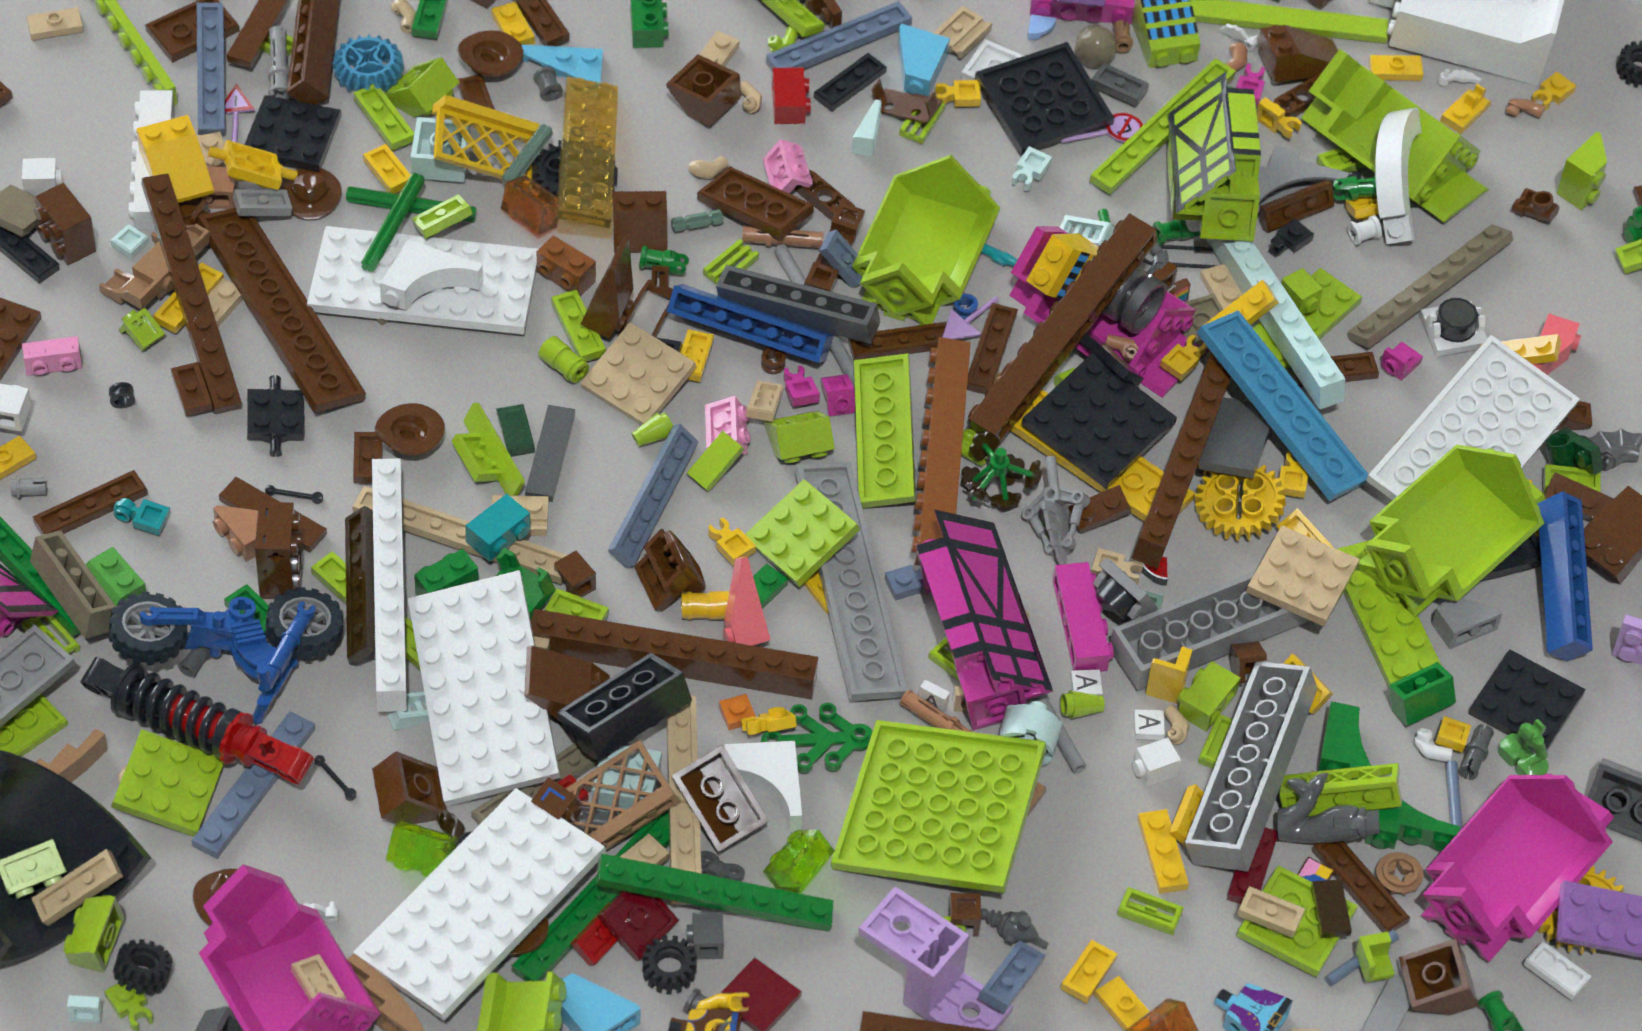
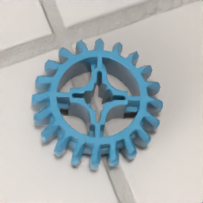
(367, 59)

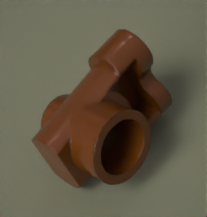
(1537, 205)

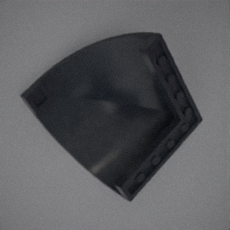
(45, 807)

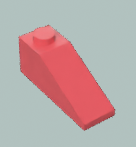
(1569, 339)
(744, 614)

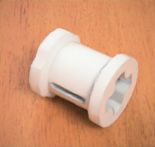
(1364, 230)

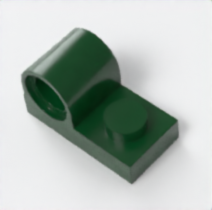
(1569, 449)

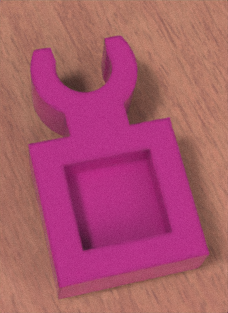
(1253, 81)
(800, 389)

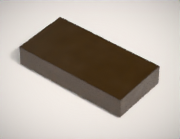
(1331, 908)

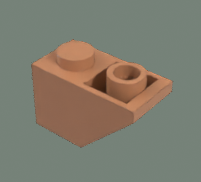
(238, 527)

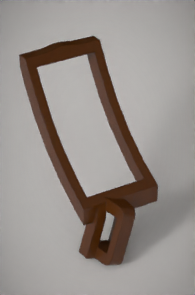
(651, 285)

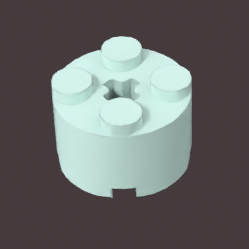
(1033, 723)

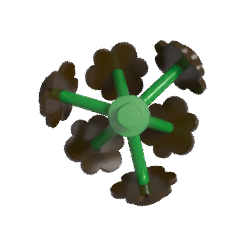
(1003, 467)

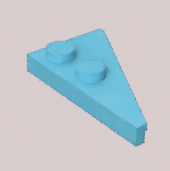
(567, 61)

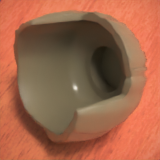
(1095, 46)

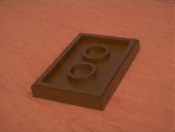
(178, 30)

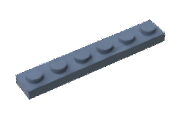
(841, 38)
(210, 68)
(653, 496)
(247, 792)

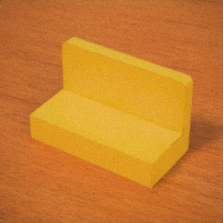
(1169, 679)

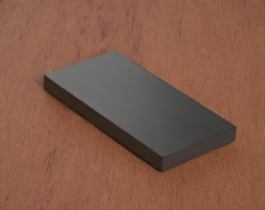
(1235, 440)

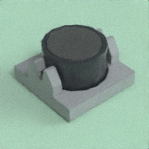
(1122, 593)

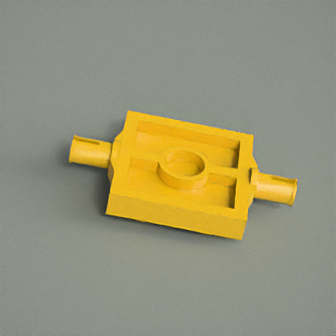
(252, 165)

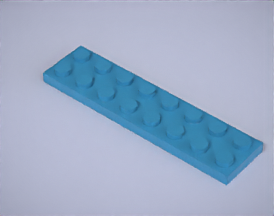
(1283, 405)

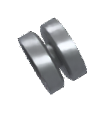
(1137, 301)

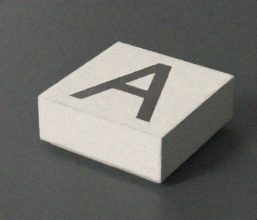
(1086, 681)
(935, 695)
(1149, 724)

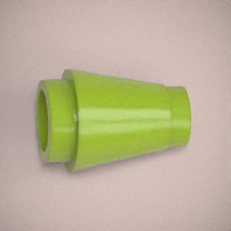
(653, 430)
(1079, 704)

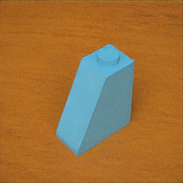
(921, 58)
(596, 1008)

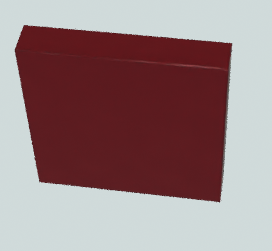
(637, 921)
(768, 995)

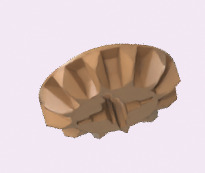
(1407, 865)

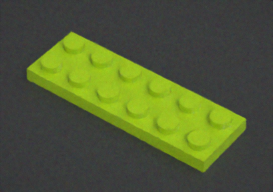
(1334, 306)
(884, 430)
(1389, 628)

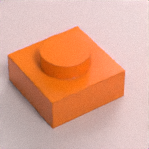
(735, 709)

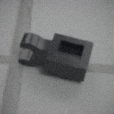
(1291, 236)

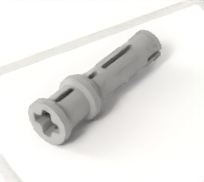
(279, 71)

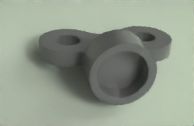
(717, 868)

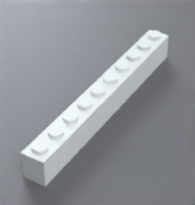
(389, 585)

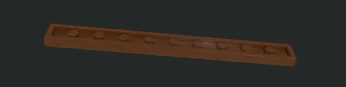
(191, 293)

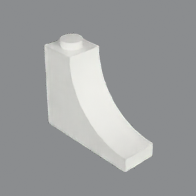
(425, 269)
(772, 771)

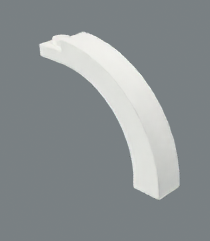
(1392, 160)

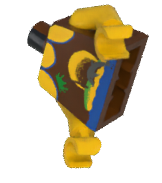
(714, 1013)

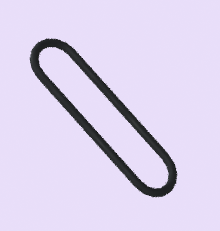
(1185, 248)

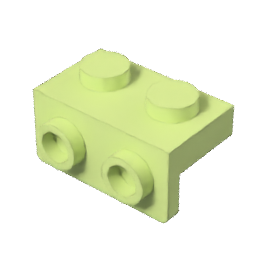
(31, 868)

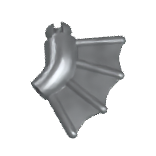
(1617, 447)

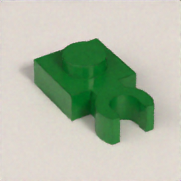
(1633, 228)

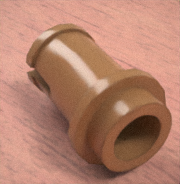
(1122, 35)

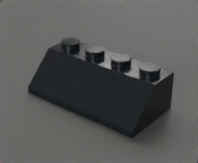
(625, 706)

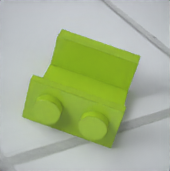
(522, 1004)

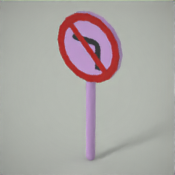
(1122, 129)

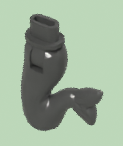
(1329, 826)

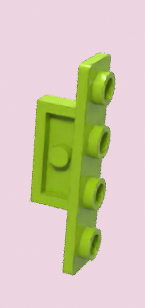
(485, 453)

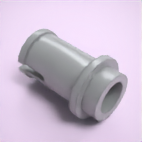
(27, 486)

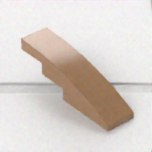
(73, 761)
(393, 1009)

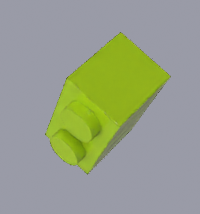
(1208, 695)

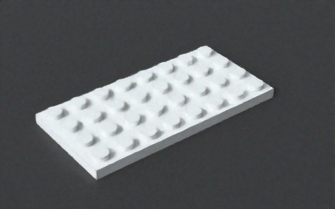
(498, 305)
(1490, 404)
(474, 686)
(479, 904)

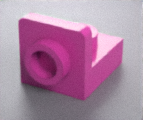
(1400, 360)
(839, 394)

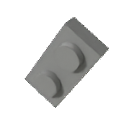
(262, 202)

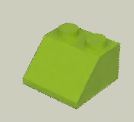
(422, 87)
(1584, 173)
(800, 436)
(94, 933)

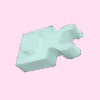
(1031, 165)

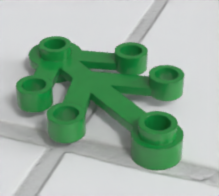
(823, 738)

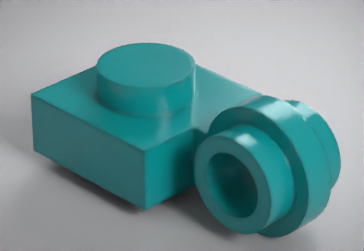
(148, 517)

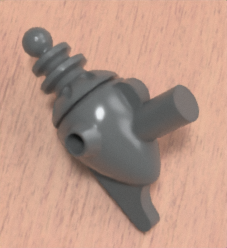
(1014, 927)

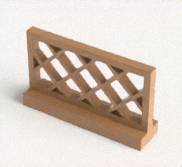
(637, 815)

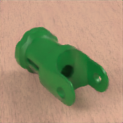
(1354, 188)
(1173, 230)
(668, 257)
(1499, 1014)

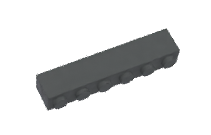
(801, 303)

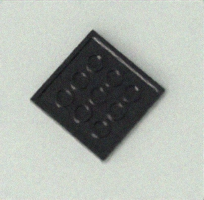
(1044, 98)
(1099, 421)

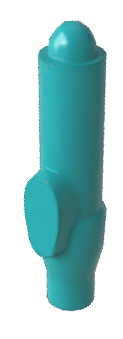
(998, 256)

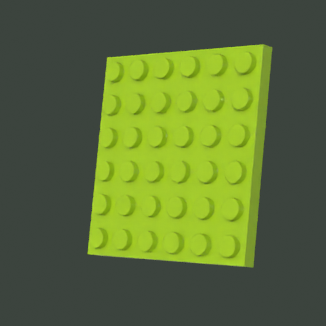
(939, 806)

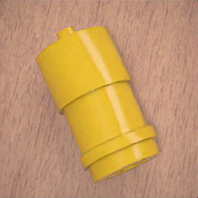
(704, 605)

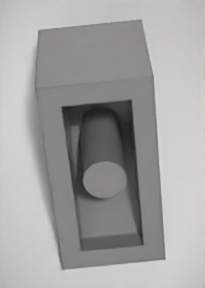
(1464, 621)

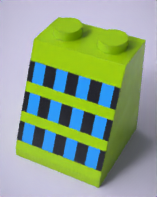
(1166, 31)

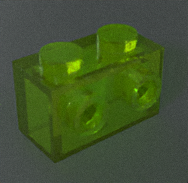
(418, 847)
(798, 860)

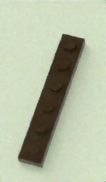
(360, 584)

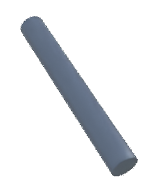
(1454, 793)
(1351, 965)

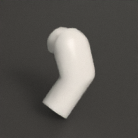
(1429, 748)

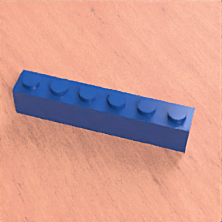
(750, 323)
(1565, 577)

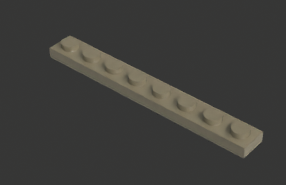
(1430, 286)

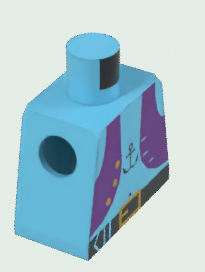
(1253, 1009)

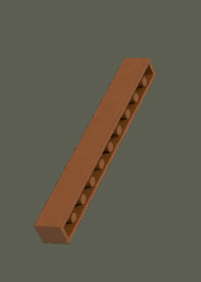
(942, 438)

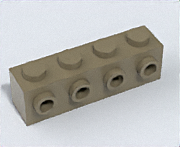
(72, 583)

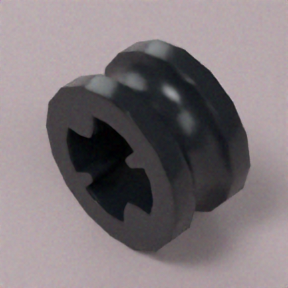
(121, 395)

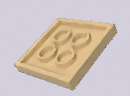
(638, 374)
(1303, 575)

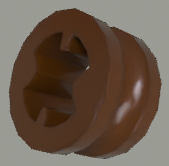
(768, 365)

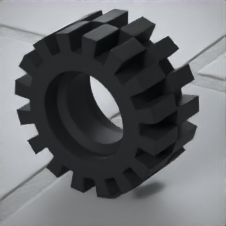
(1625, 65)
(139, 978)
(664, 979)

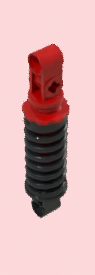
(194, 719)

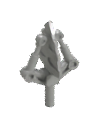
(1058, 522)

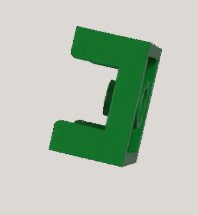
(537, 587)

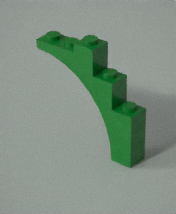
(1344, 749)

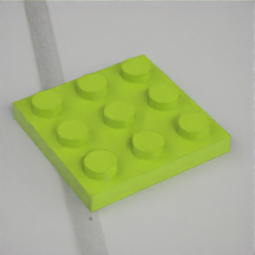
(802, 532)
(167, 783)
(1307, 947)

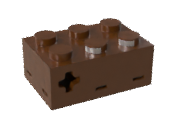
(278, 548)

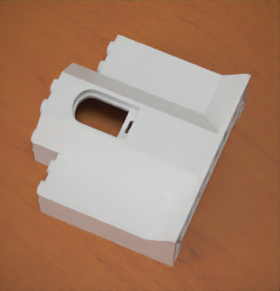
(1485, 35)

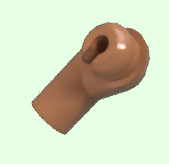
(1239, 55)
(1525, 105)
(1126, 346)

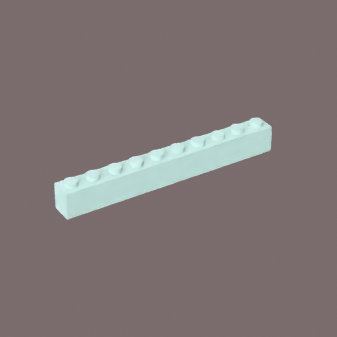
(1285, 323)

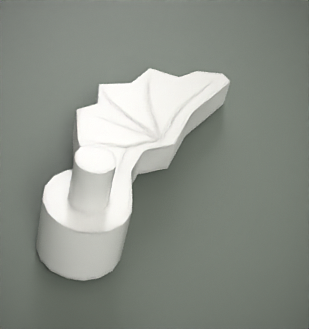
(1238, 33)
(1457, 75)
(330, 912)

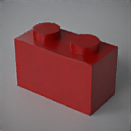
(789, 95)

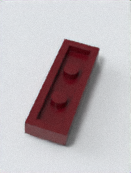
(1258, 868)

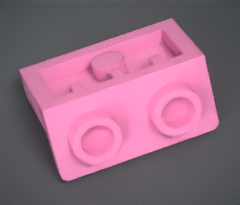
(787, 166)
(51, 356)
(731, 418)

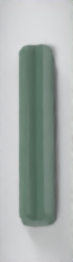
(528, 153)

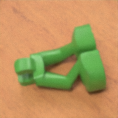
(1515, 750)

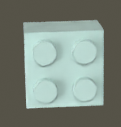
(423, 152)
(630, 780)

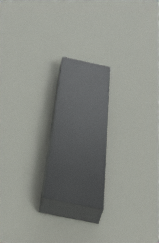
(550, 452)

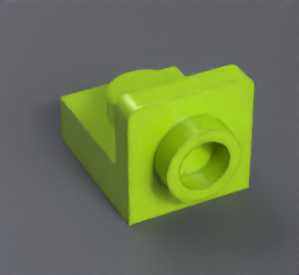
(141, 328)

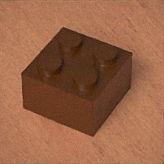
(64, 224)

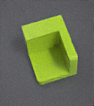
(1373, 956)

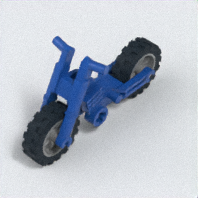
(232, 633)

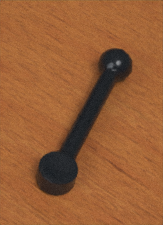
(316, 497)
(350, 793)

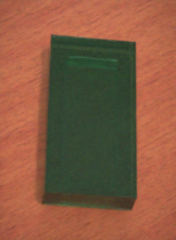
(515, 430)

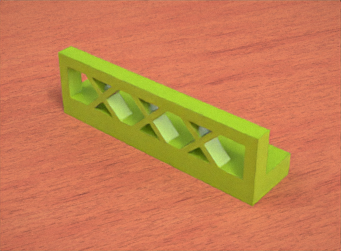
(1366, 791)

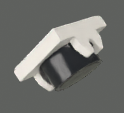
(1453, 325)

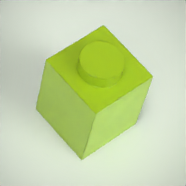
(1303, 290)

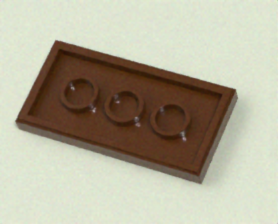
(755, 202)

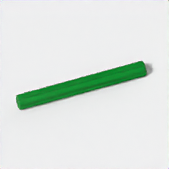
(387, 200)
(392, 222)

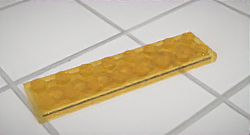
(587, 152)

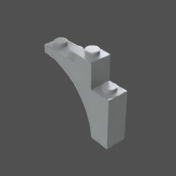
(1289, 174)

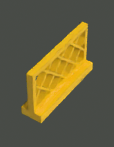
(483, 120)

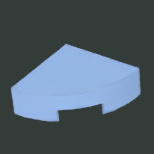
(1040, 26)

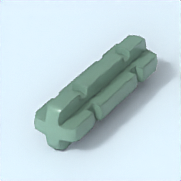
(697, 221)

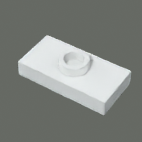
(1557, 970)

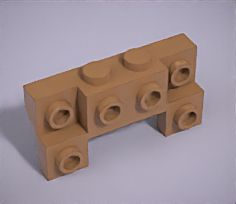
(150, 273)

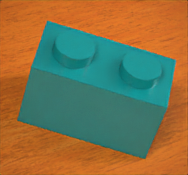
(498, 527)

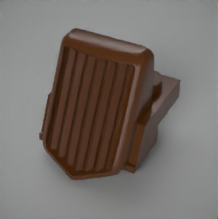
(668, 570)

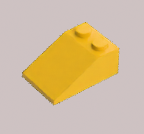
(175, 150)

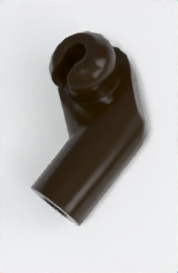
(451, 825)

